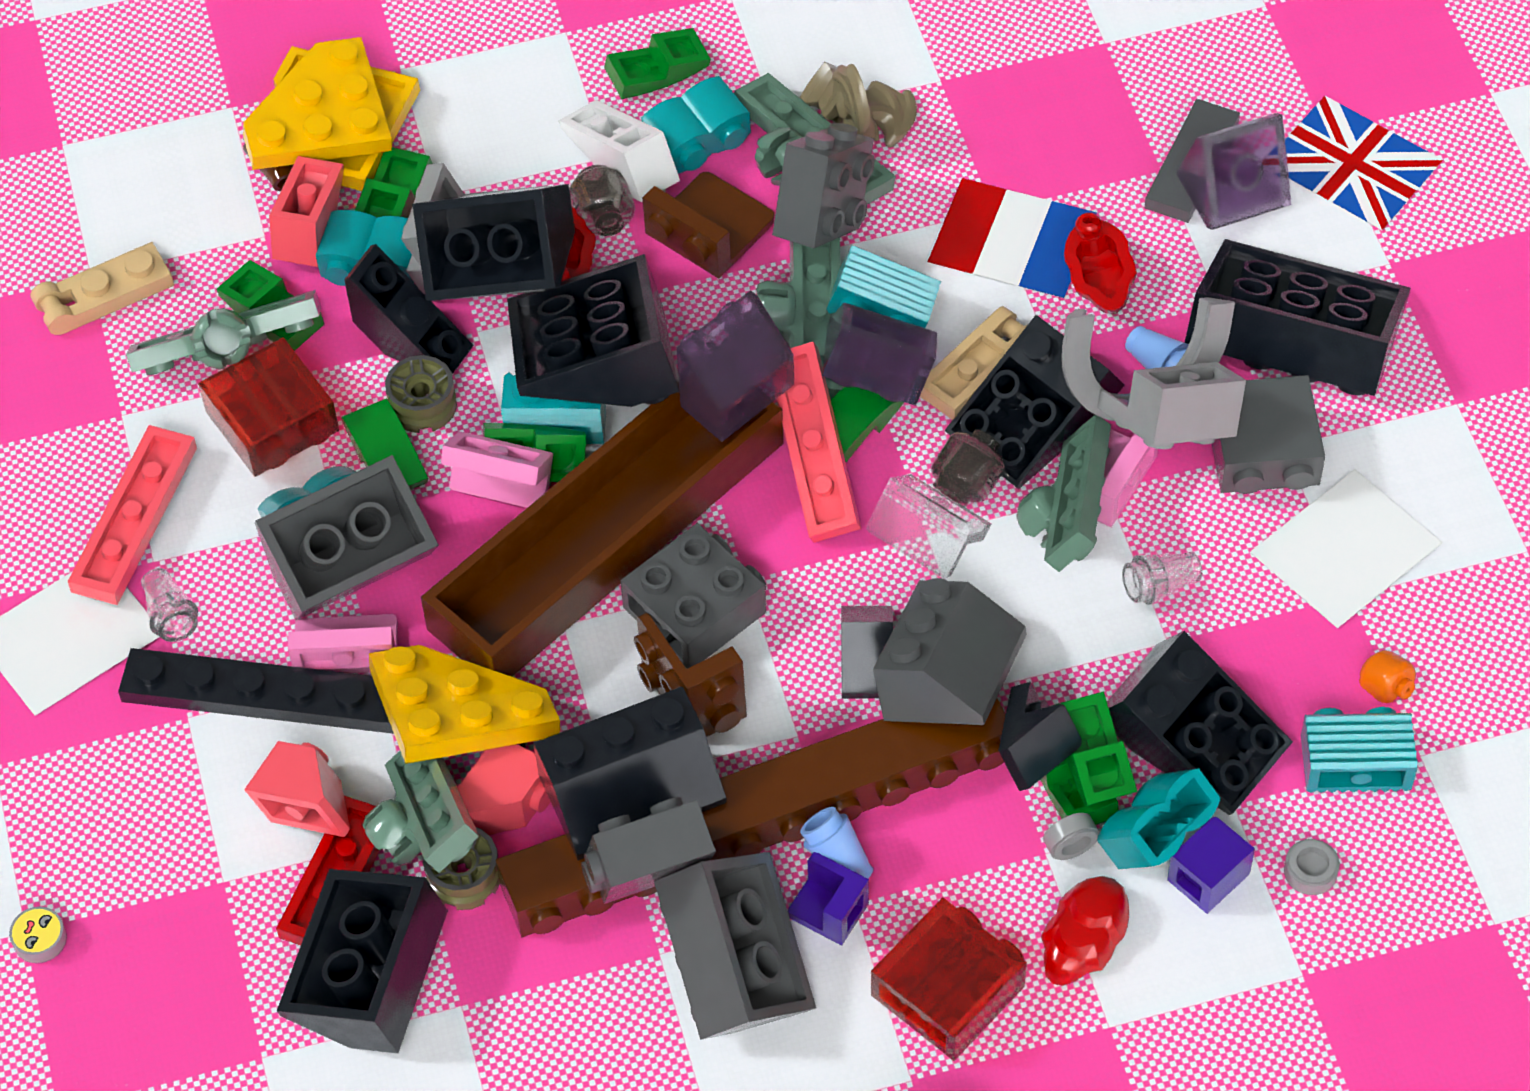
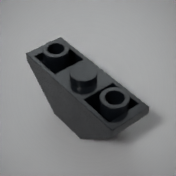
(397, 313)

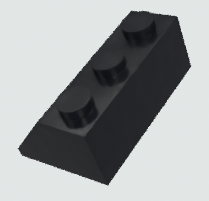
(494, 241)
(627, 766)
(364, 958)

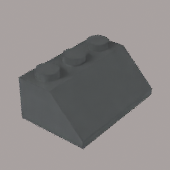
(344, 537)
(947, 656)
(734, 944)

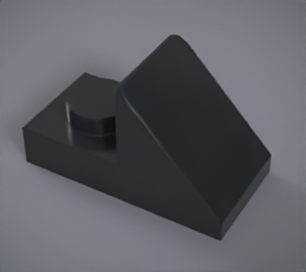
(1035, 736)

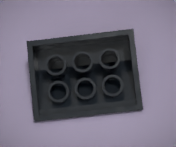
(1304, 316)
(594, 339)

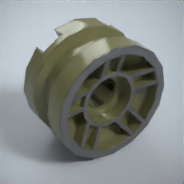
(407, 390)
(472, 887)

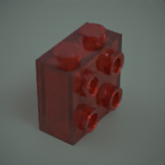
(269, 407)
(949, 977)

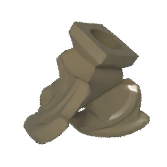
(844, 100)

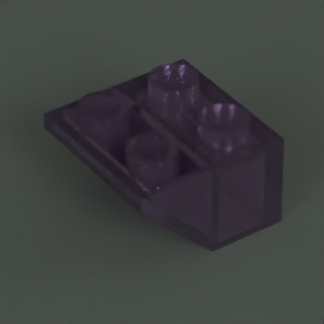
(878, 353)
(733, 367)

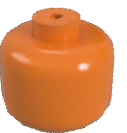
(1388, 676)

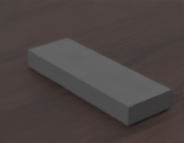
(1167, 192)

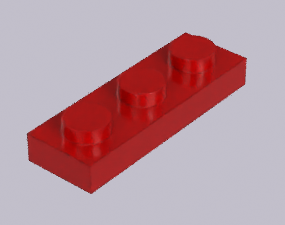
(334, 852)

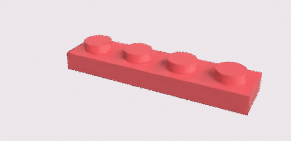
(817, 450)
(132, 515)

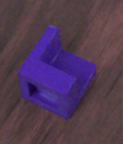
(1210, 864)
(830, 899)

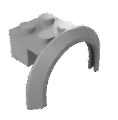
(1166, 404)

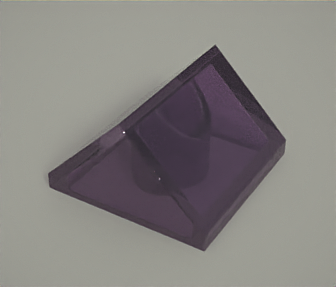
(1238, 172)

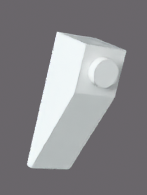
(623, 144)

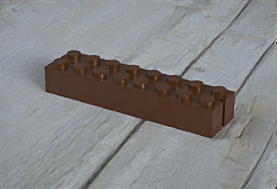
(591, 533)

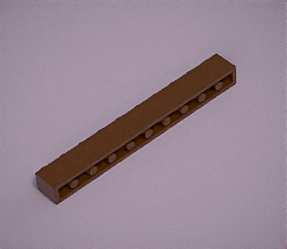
(771, 804)

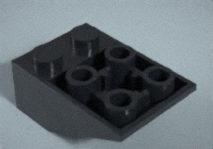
(1029, 403)
(1191, 715)

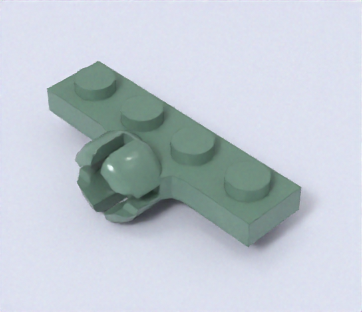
(788, 119)
(801, 304)
(224, 335)
(1073, 502)
(423, 817)

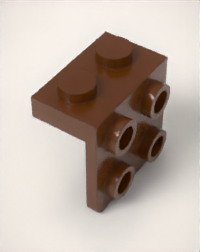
(706, 222)
(712, 685)

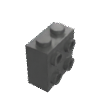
(823, 185)
(1275, 439)
(695, 594)
(634, 854)

